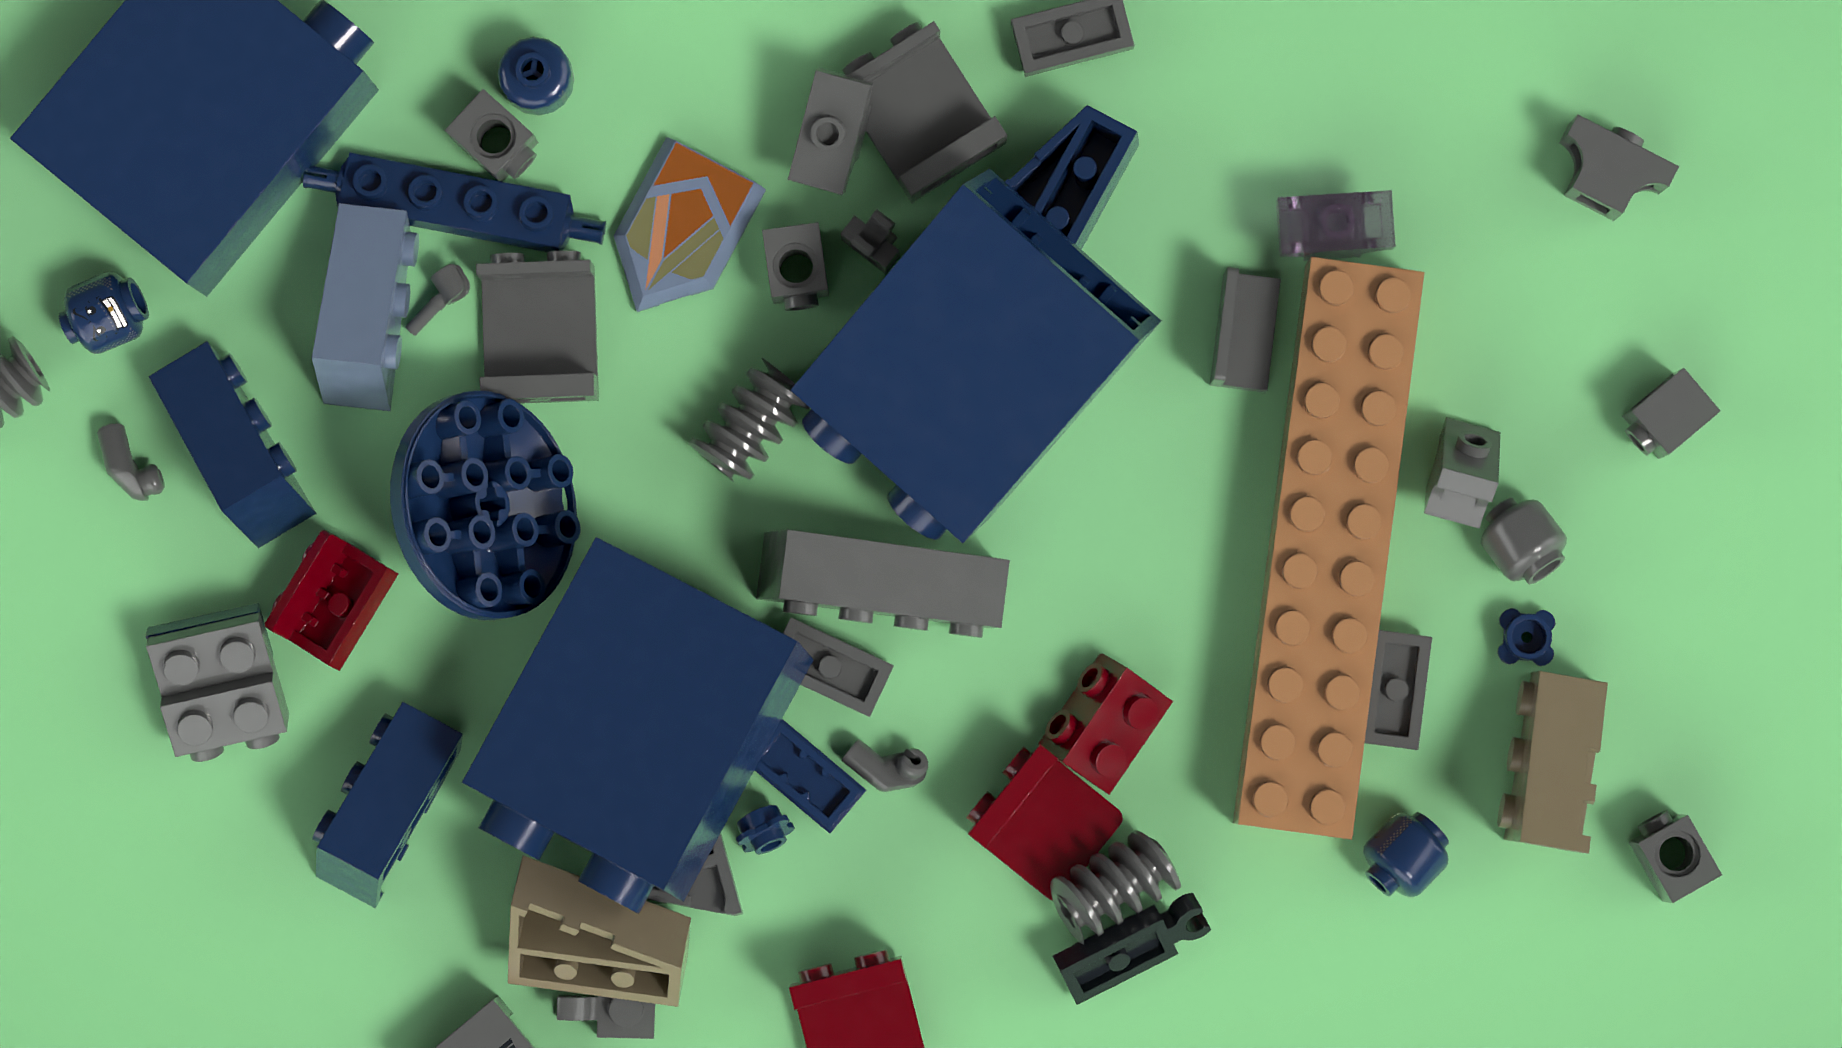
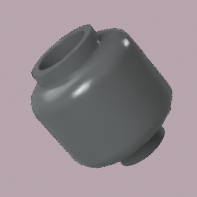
(1524, 540)

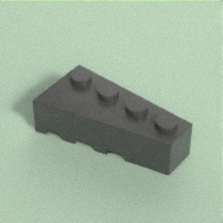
(882, 579)

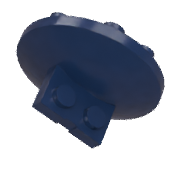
(483, 505)

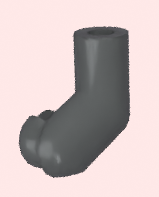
(122, 468)
(889, 771)

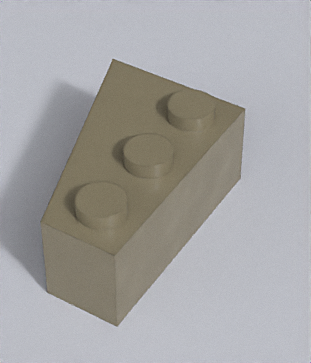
(1553, 761)
(590, 944)

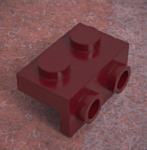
(330, 599)
(1105, 722)

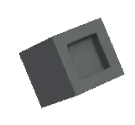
(479, 117)
(791, 241)
(1669, 415)
(1697, 867)

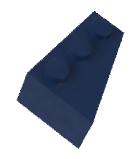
(1077, 172)
(231, 444)

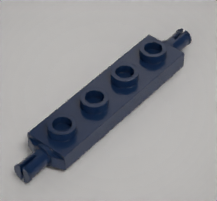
(459, 203)

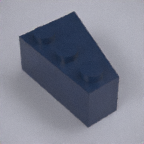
(384, 802)

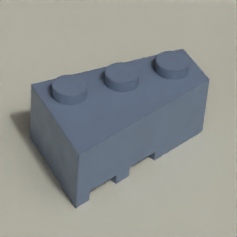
(364, 306)

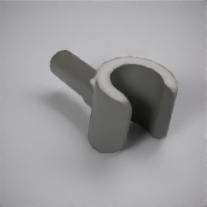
(452, 287)

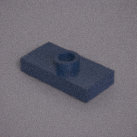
(808, 777)

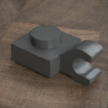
(873, 240)
(614, 1016)

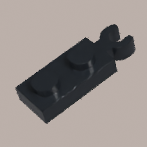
(1130, 947)

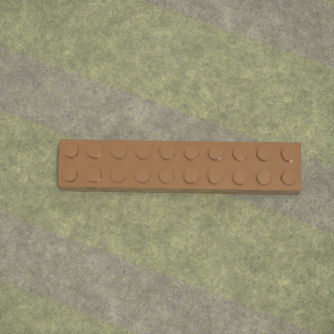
(1328, 548)

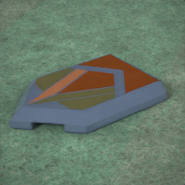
(683, 225)

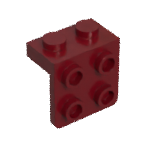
(1043, 819)
(857, 1005)

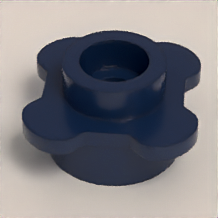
(1539, 627)
(763, 830)

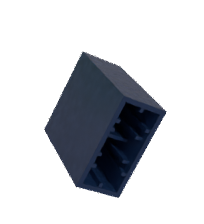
(200, 121)
(971, 359)
(635, 726)

